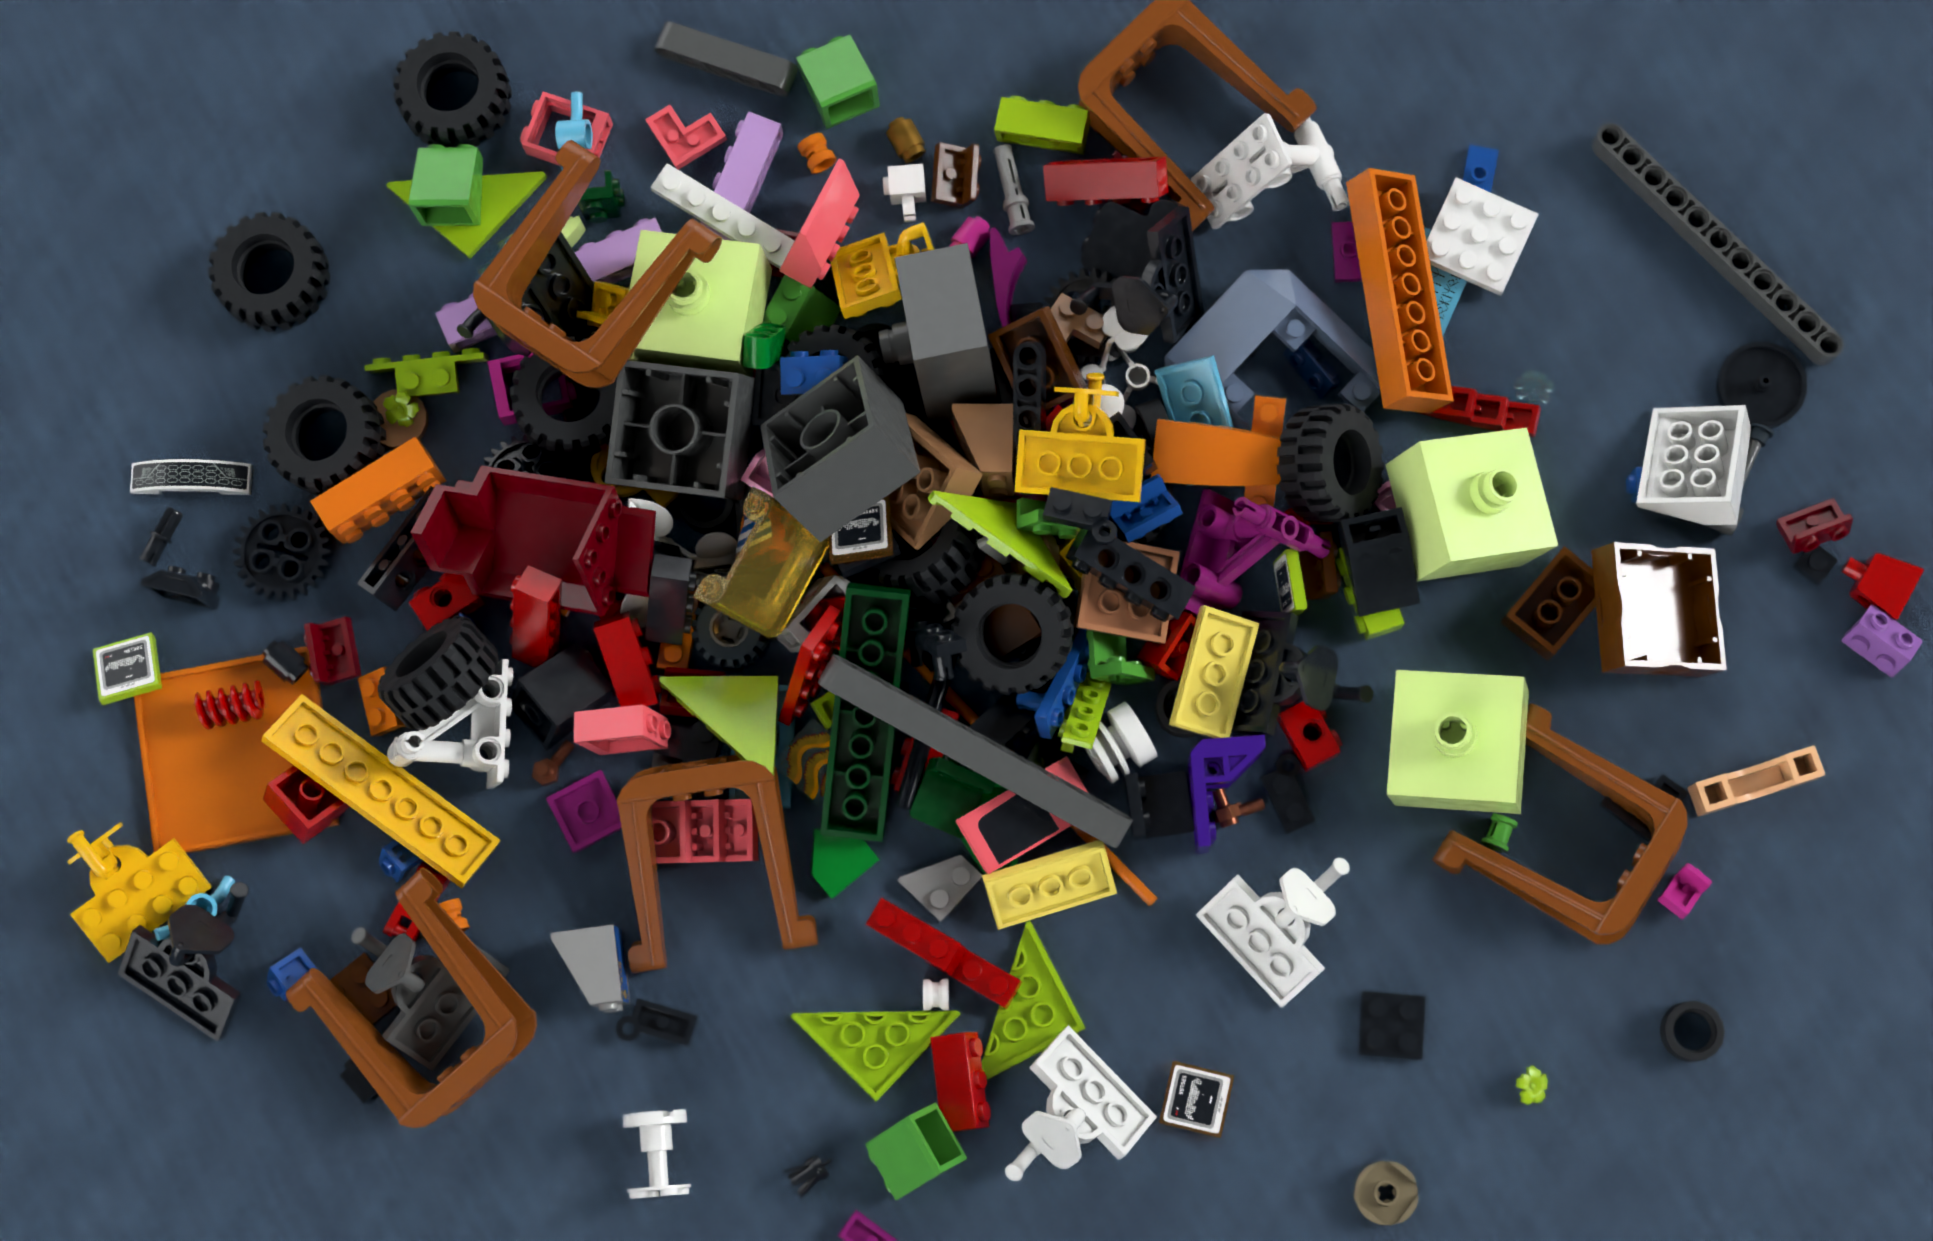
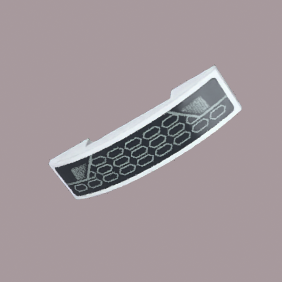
(191, 475)

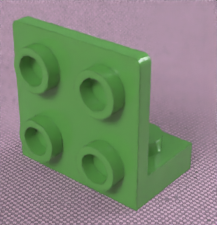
(1109, 661)

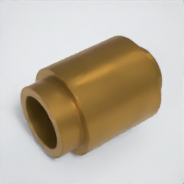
(905, 139)

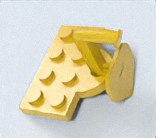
(868, 273)
(1079, 457)
(132, 892)

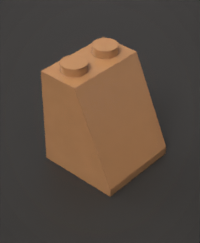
(987, 442)

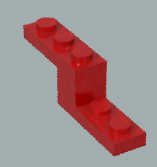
(943, 953)

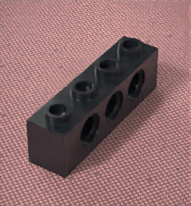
(398, 564)
(1173, 589)

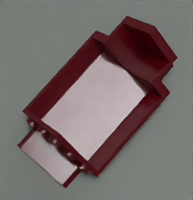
(548, 522)

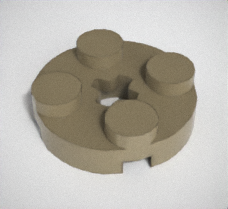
(1404, 1191)

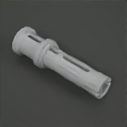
(1015, 202)

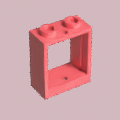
(540, 114)
(621, 730)

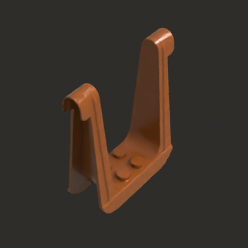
(1186, 26)
(603, 355)
(681, 782)
(1596, 921)
(506, 1017)

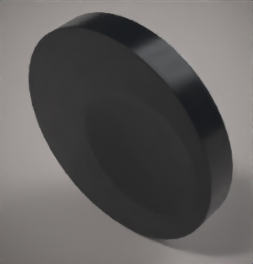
(1764, 380)

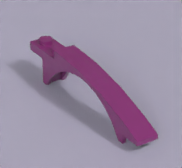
(1006, 272)

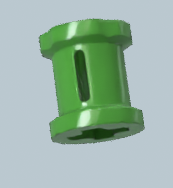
(1499, 833)

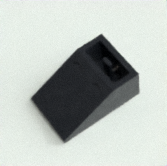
(1379, 561)

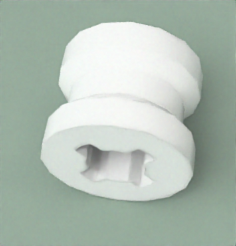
(935, 994)

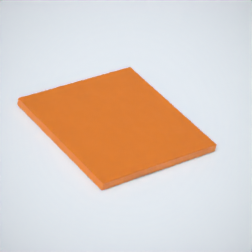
(212, 782)

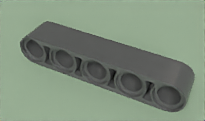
(726, 59)

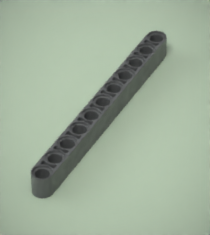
(1722, 257)
(974, 751)

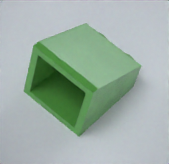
(838, 81)
(447, 186)
(915, 1151)

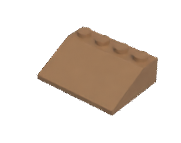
(941, 471)

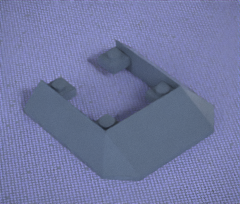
(1286, 307)

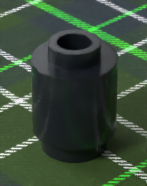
(284, 661)

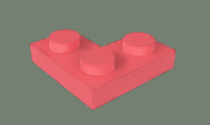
(683, 143)

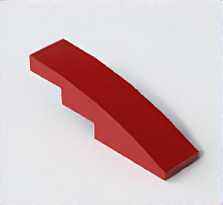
(1488, 411)

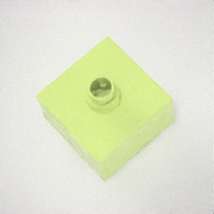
(708, 309)
(1472, 503)
(1458, 741)

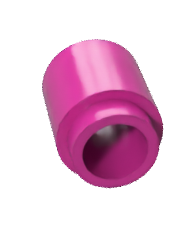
(974, 232)

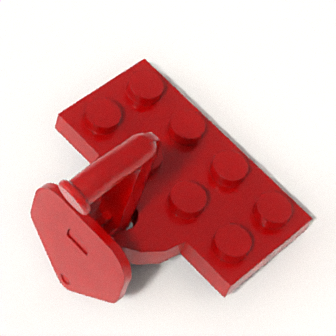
(813, 656)

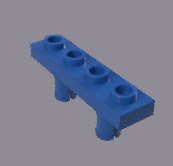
(1053, 704)

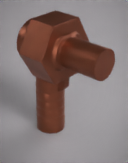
(547, 770)
(1227, 813)

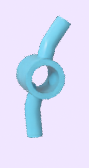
(575, 128)
(204, 901)

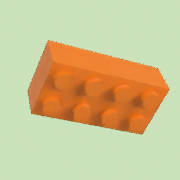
(378, 491)

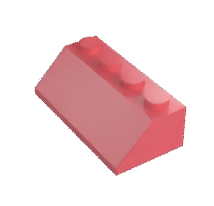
(823, 228)

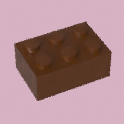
(1060, 364)
(1553, 604)

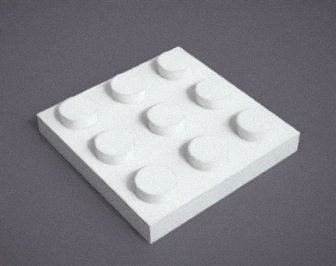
(1479, 236)

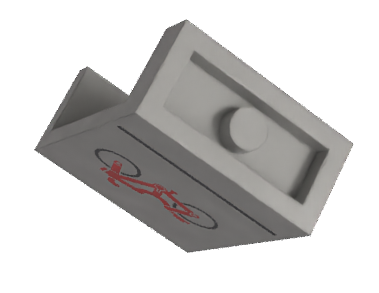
(794, 633)

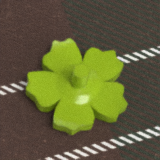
(400, 410)
(1533, 1085)

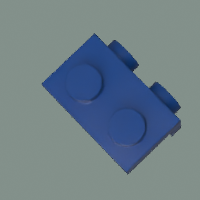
(803, 371)
(1155, 509)

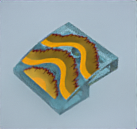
(806, 761)

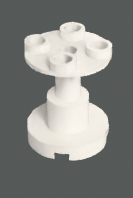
(655, 1140)

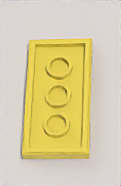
(1214, 673)
(1049, 884)

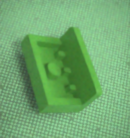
(1031, 519)

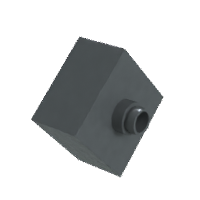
(941, 331)
(680, 430)
(839, 449)

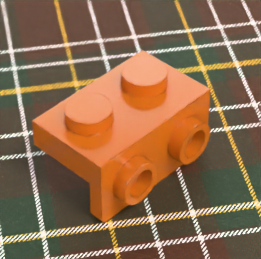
(379, 716)

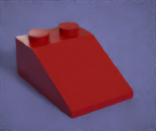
(302, 803)

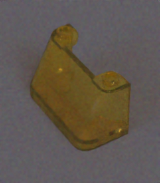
(768, 570)

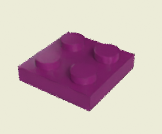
(586, 811)

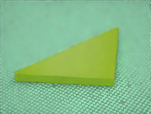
(500, 199)
(999, 524)
(734, 709)
(1035, 1013)
(875, 1045)

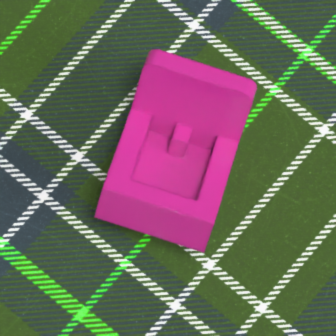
(1684, 890)

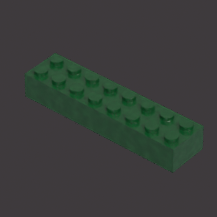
(860, 742)

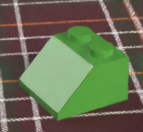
(799, 309)

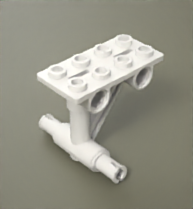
(1263, 161)
(486, 733)

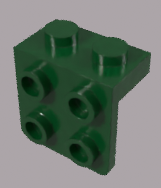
(948, 794)

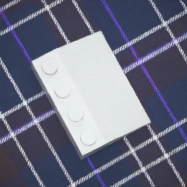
(1696, 463)

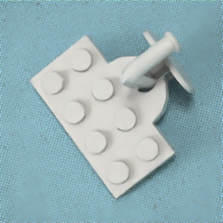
(1264, 933)
(1093, 1106)

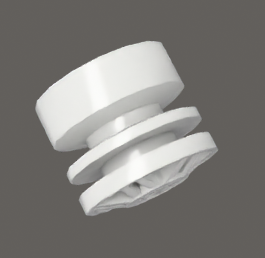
(1120, 741)

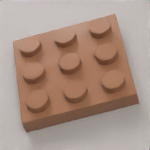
(1111, 614)

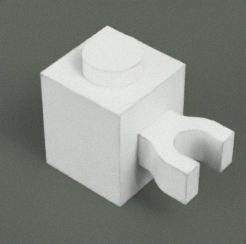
(905, 187)

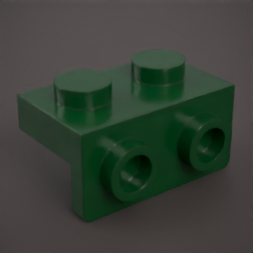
(603, 202)

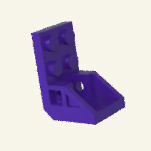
(1230, 759)

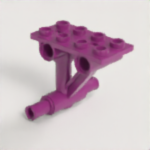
(1231, 540)

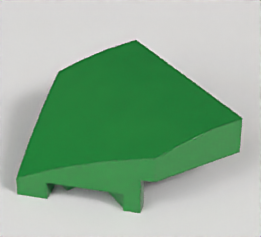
(839, 861)

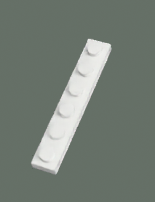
(721, 213)

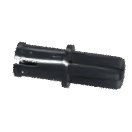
(161, 536)

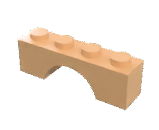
(1756, 781)

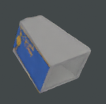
(597, 964)

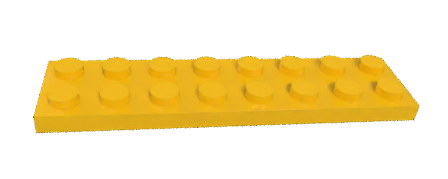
(381, 791)

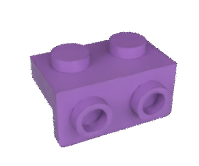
(1882, 641)

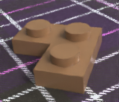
(1084, 327)

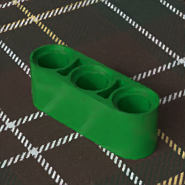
(763, 345)

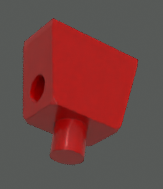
(1882, 582)

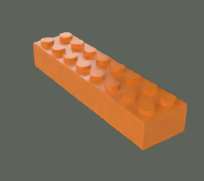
(1399, 291)

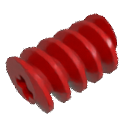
(230, 707)

